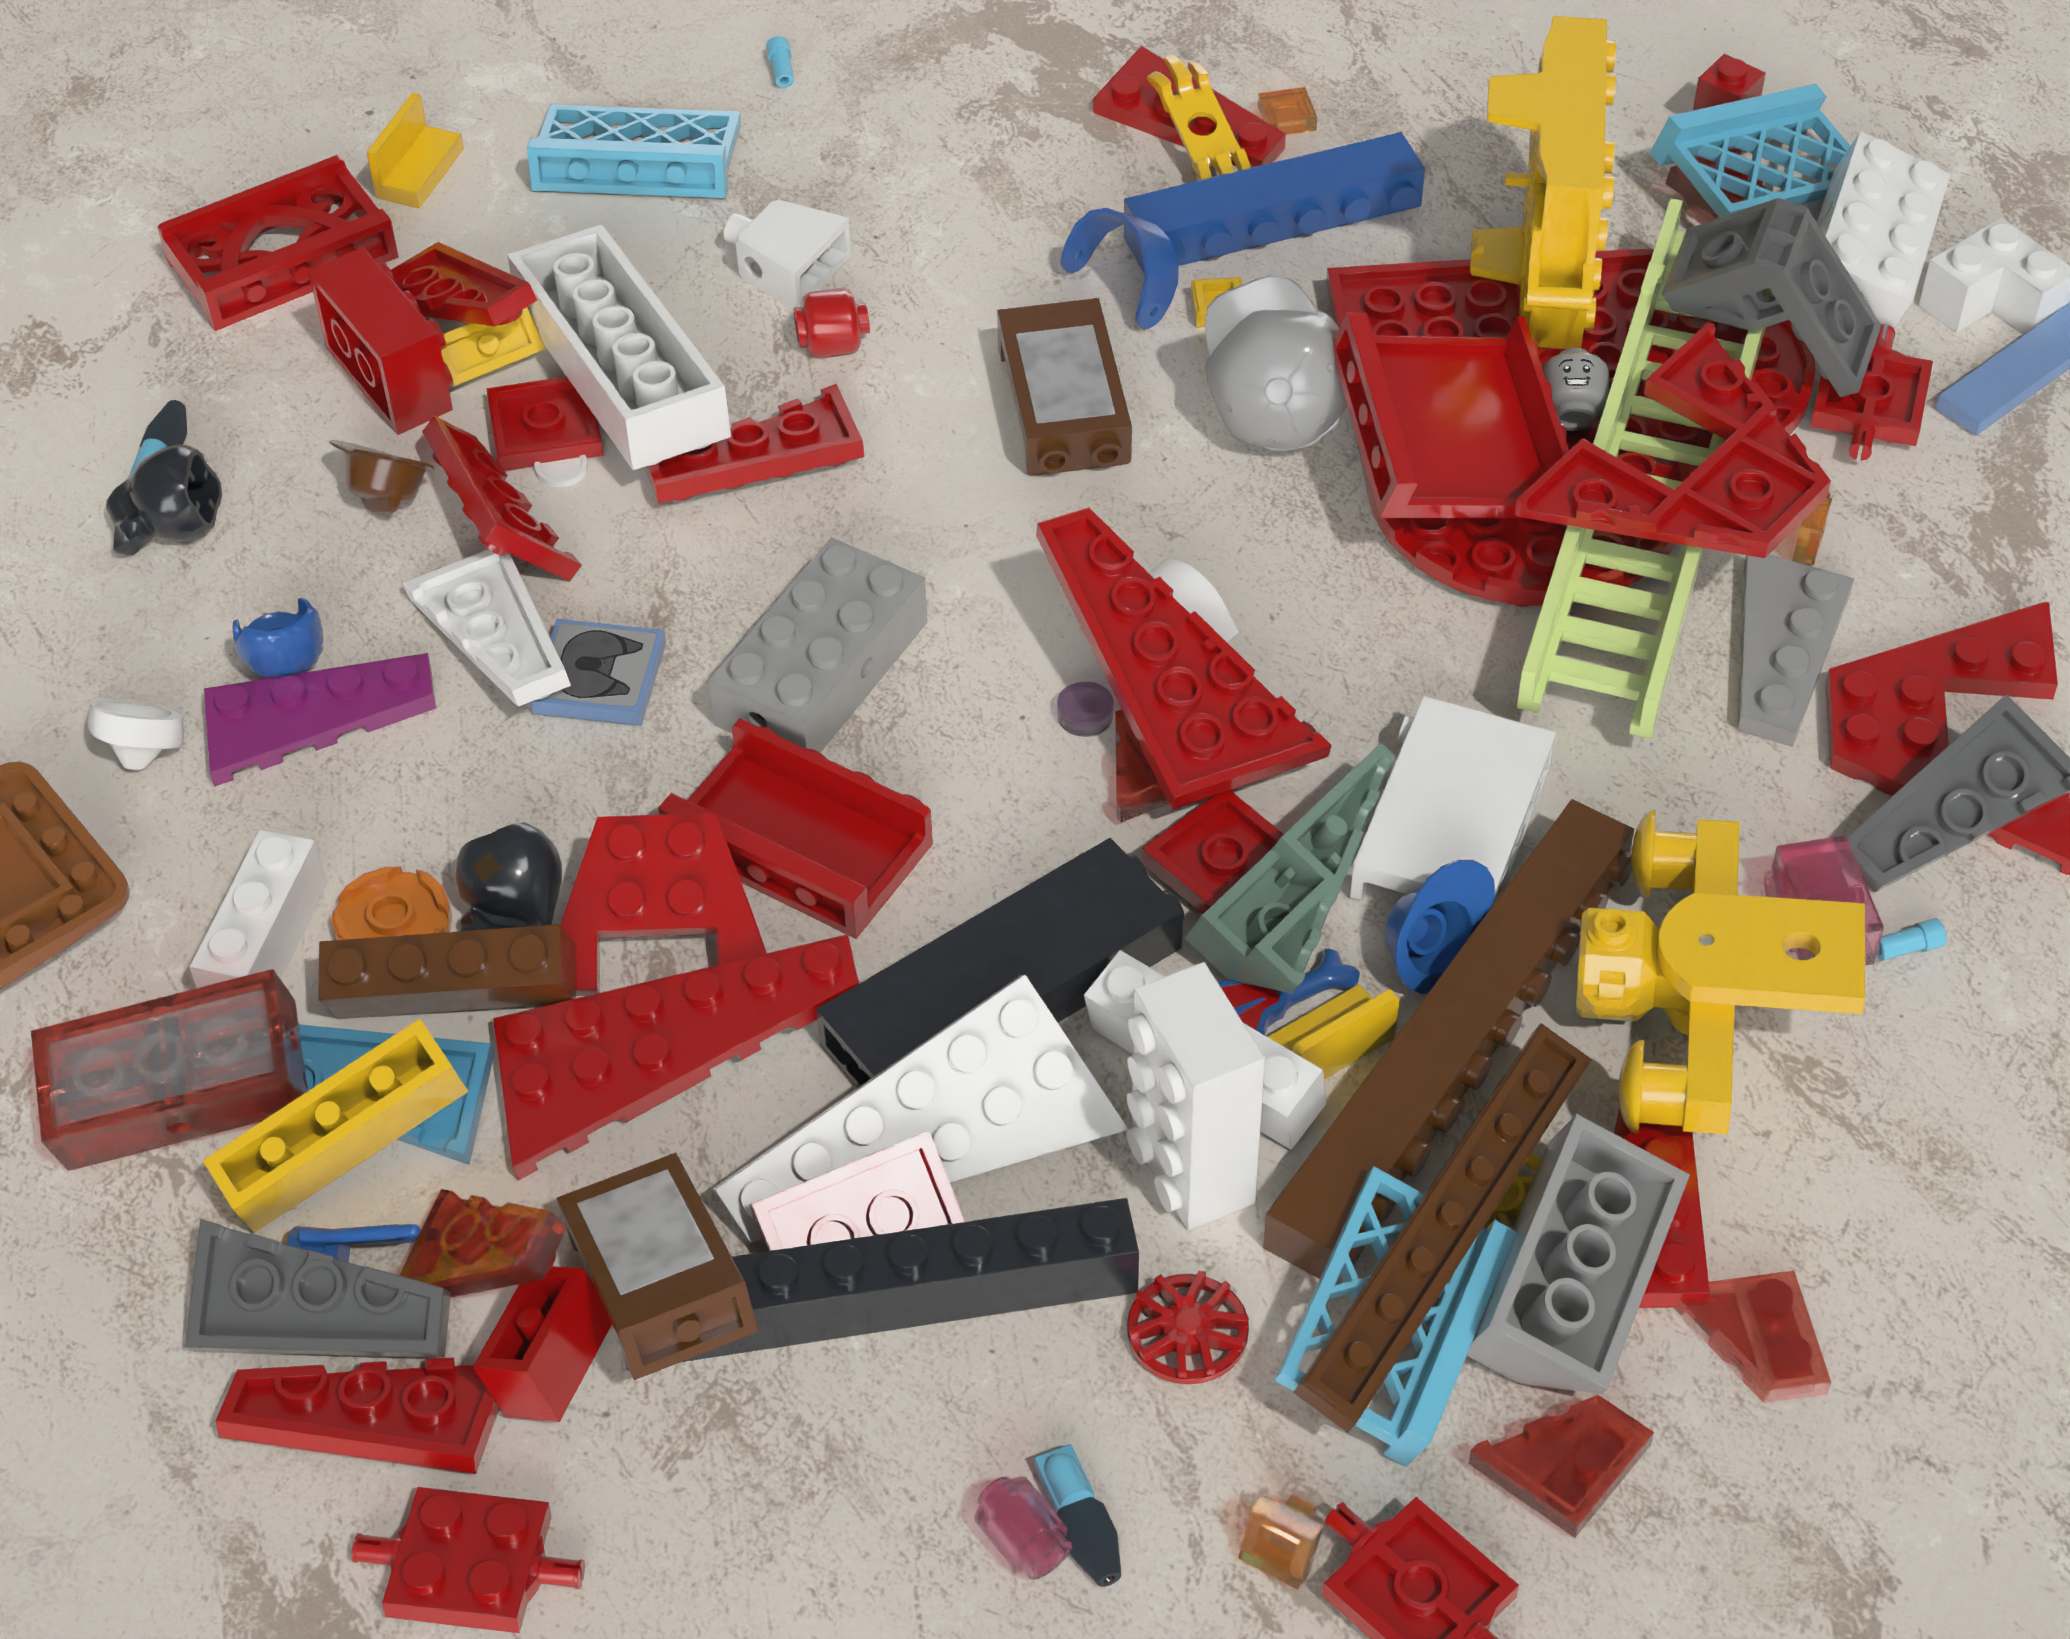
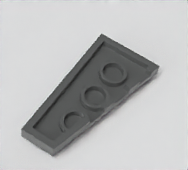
(1969, 790)
(297, 1301)

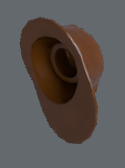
(380, 477)

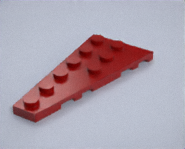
(1175, 678)

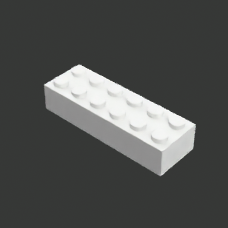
(622, 348)

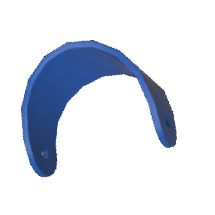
(1159, 258)

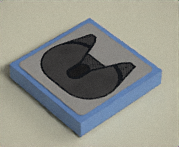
(607, 669)

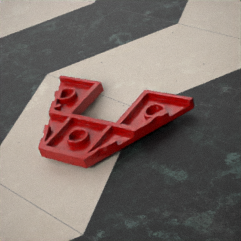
(1733, 503)
(1892, 709)

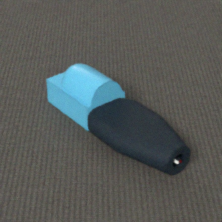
(164, 430)
(1086, 1518)

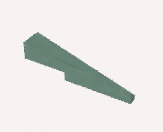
(1277, 910)

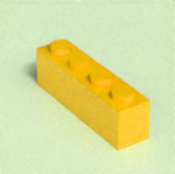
(335, 1126)

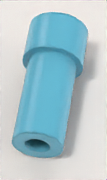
(780, 56)
(1923, 936)

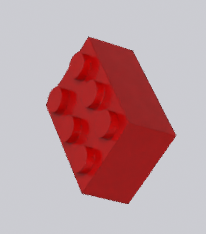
(382, 339)

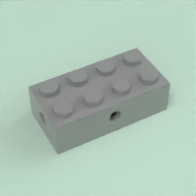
(821, 646)

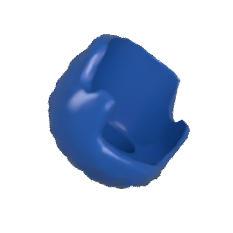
(281, 642)

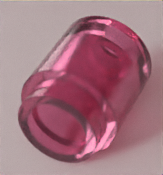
(1022, 1526)

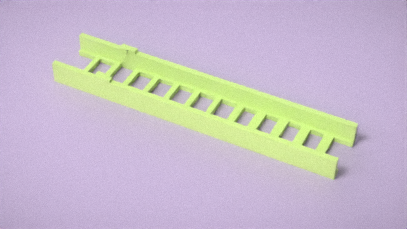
(1579, 547)

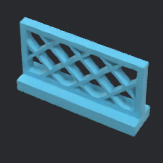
(1748, 126)
(650, 166)
(1438, 1349)

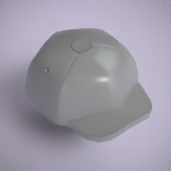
(1273, 364)

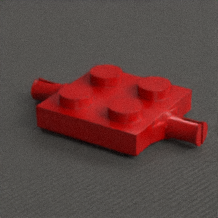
(1887, 404)
(468, 1560)
(1415, 1578)

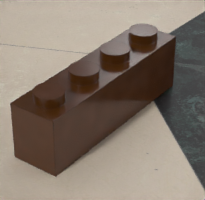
(447, 971)

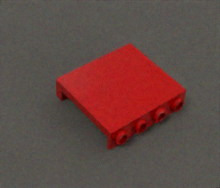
(1448, 419)

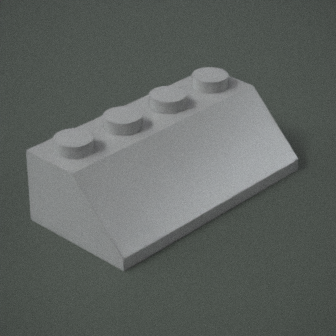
(1578, 1260)

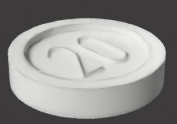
(562, 472)

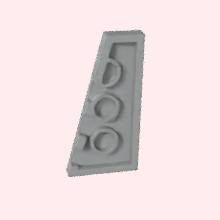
(1785, 641)

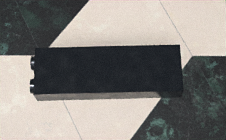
(1051, 931)

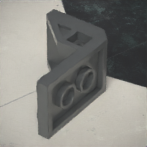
(1781, 249)

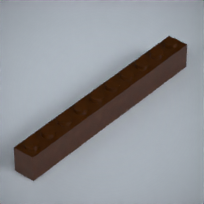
(1452, 1035)

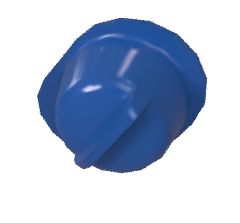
(1436, 921)

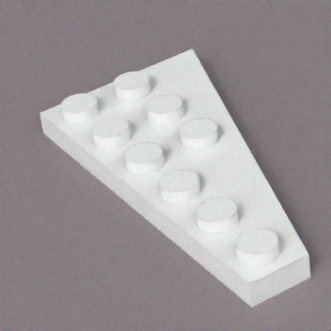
(985, 1088)

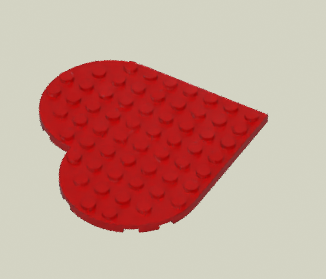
(1516, 556)

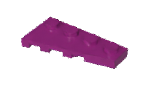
(278, 715)

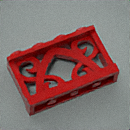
(262, 278)

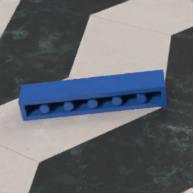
(1282, 199)

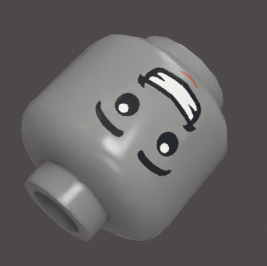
(1578, 387)

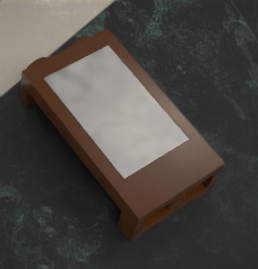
(1065, 386)
(658, 1265)

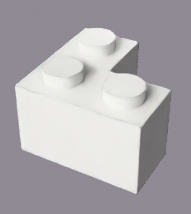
(1999, 274)

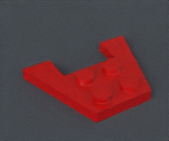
(654, 881)

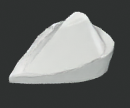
(135, 729)

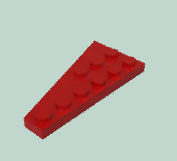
(644, 1043)

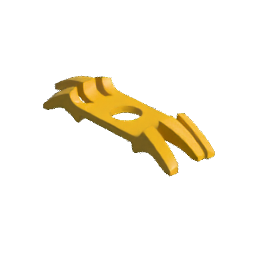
(1189, 103)

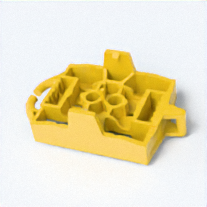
(1567, 182)

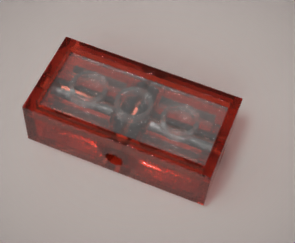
(167, 1069)

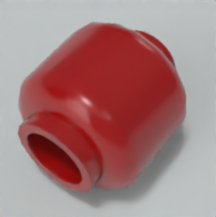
(830, 323)

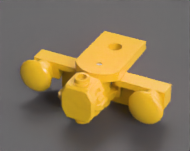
(1703, 962)

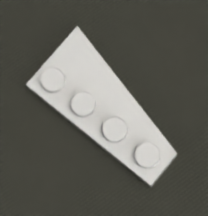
(493, 622)

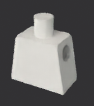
(789, 249)

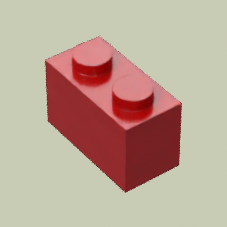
(544, 1345)

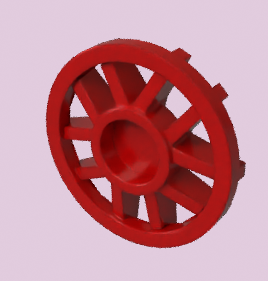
(1187, 1327)

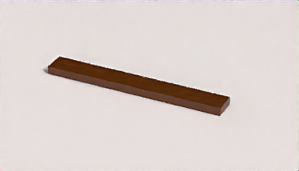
(1441, 1229)

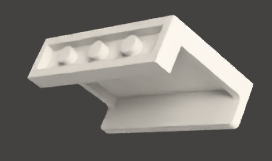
(1451, 795)

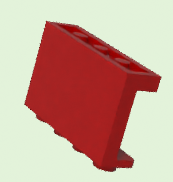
(810, 828)

